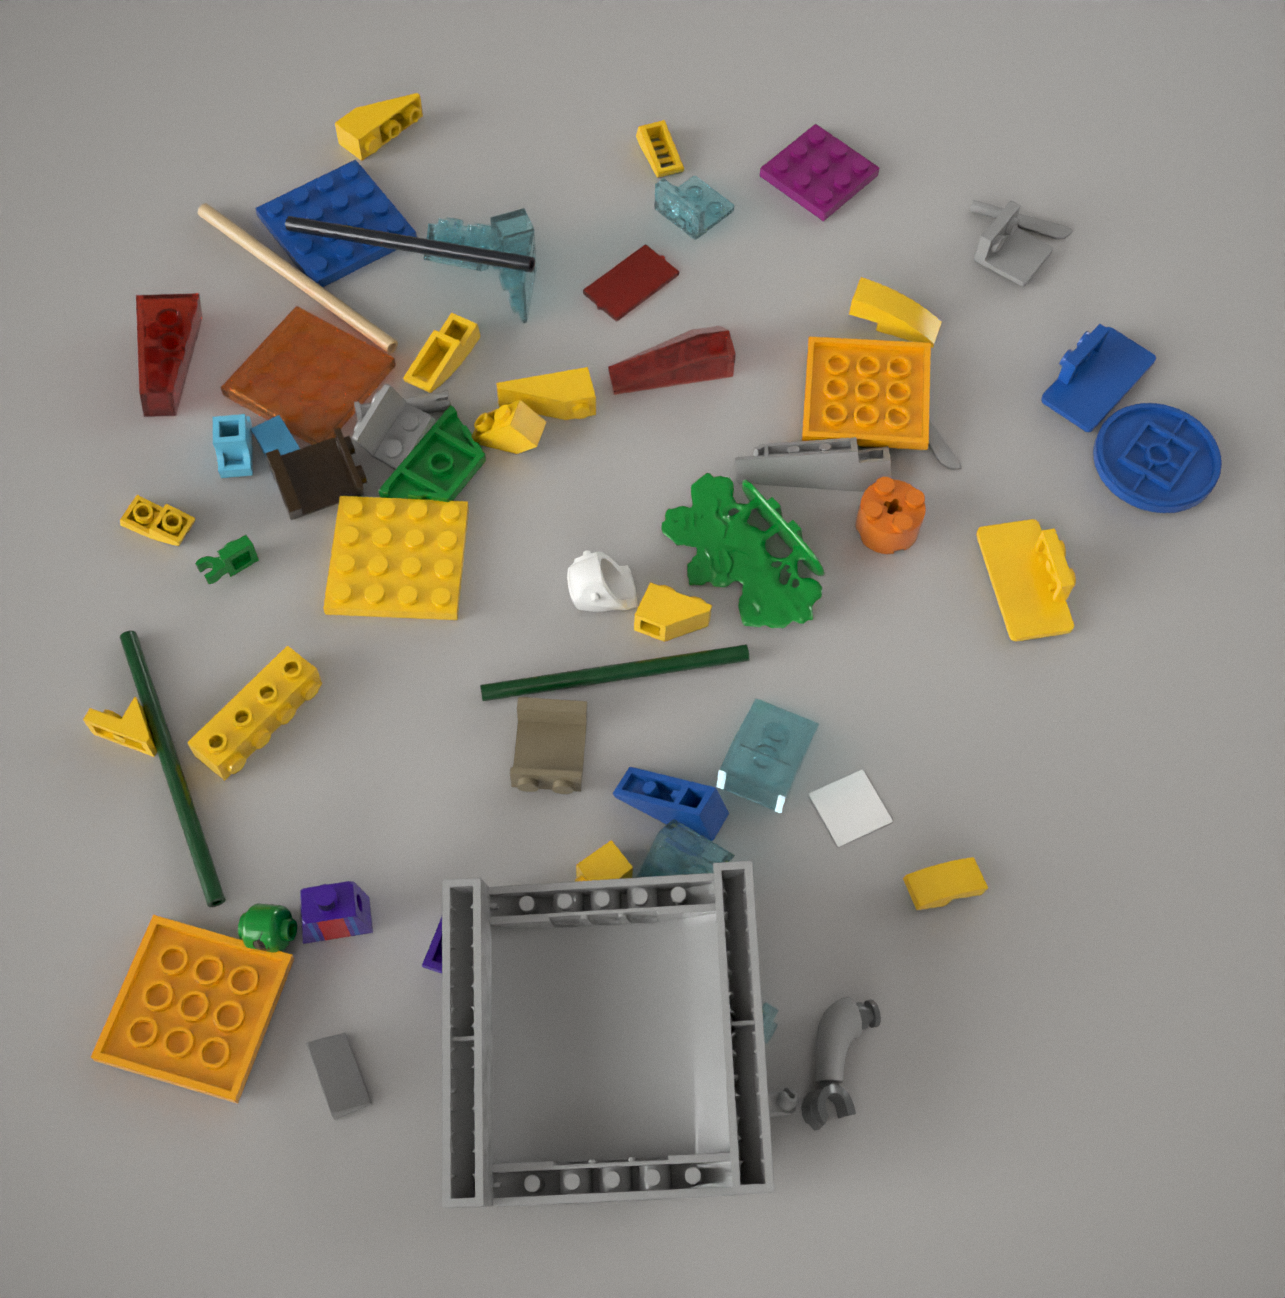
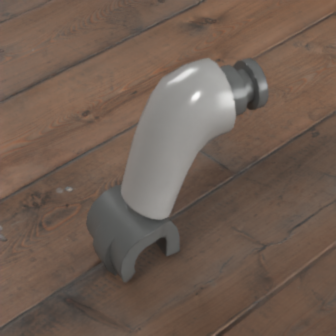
(836, 1030)

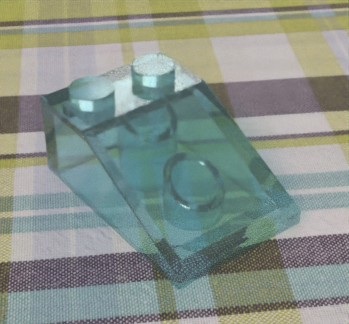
(766, 755)

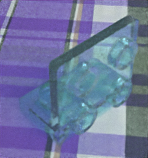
(691, 206)

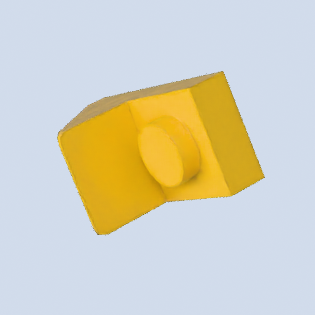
(128, 730)

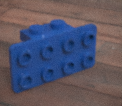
(1096, 376)

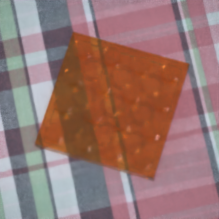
(308, 376)

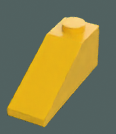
(553, 395)

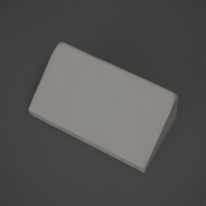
(338, 1075)

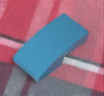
(274, 435)

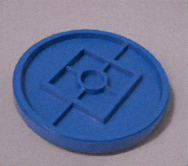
(1157, 458)

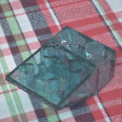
(515, 235)

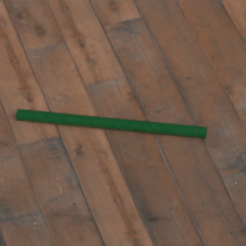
(614, 672)

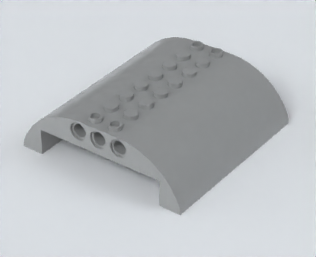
(603, 1041)

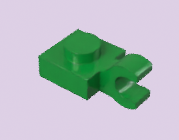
(232, 559)

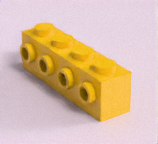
(255, 713)

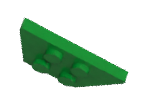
(438, 463)

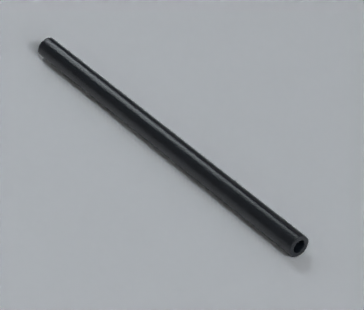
(411, 244)

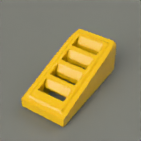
(653, 131)

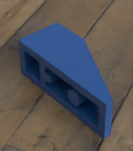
(674, 798)

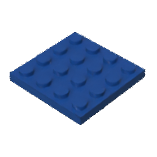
(338, 197)

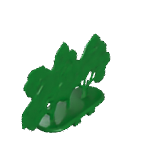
(737, 552)

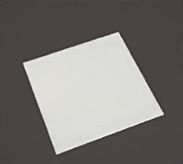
(850, 808)

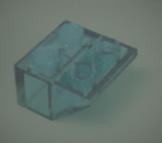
(453, 231)
(682, 852)

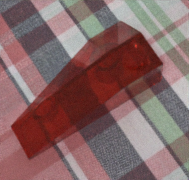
(685, 359)

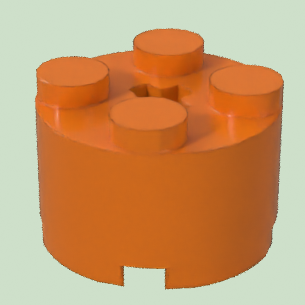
(890, 515)

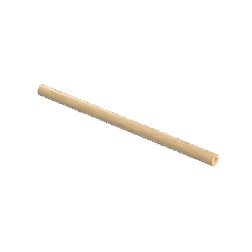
(298, 278)

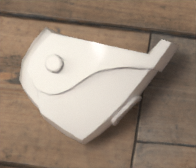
(601, 584)

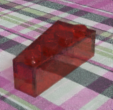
(166, 343)

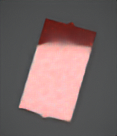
(630, 282)

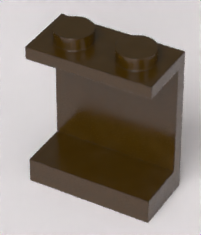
(317, 475)

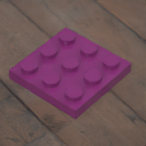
(819, 172)

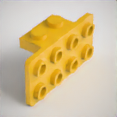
(1028, 578)

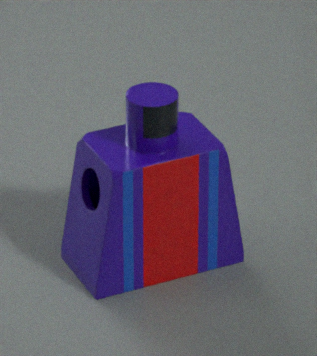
(333, 912)

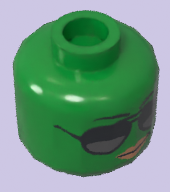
(267, 927)

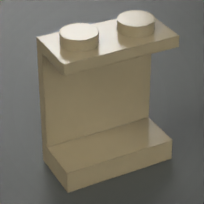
(549, 745)

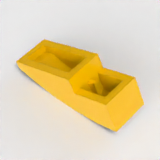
(894, 312)
(443, 353)

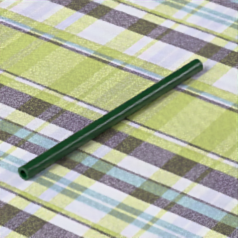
(172, 770)

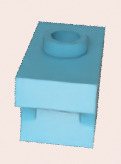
(233, 445)

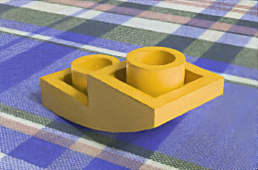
(157, 522)
(945, 881)

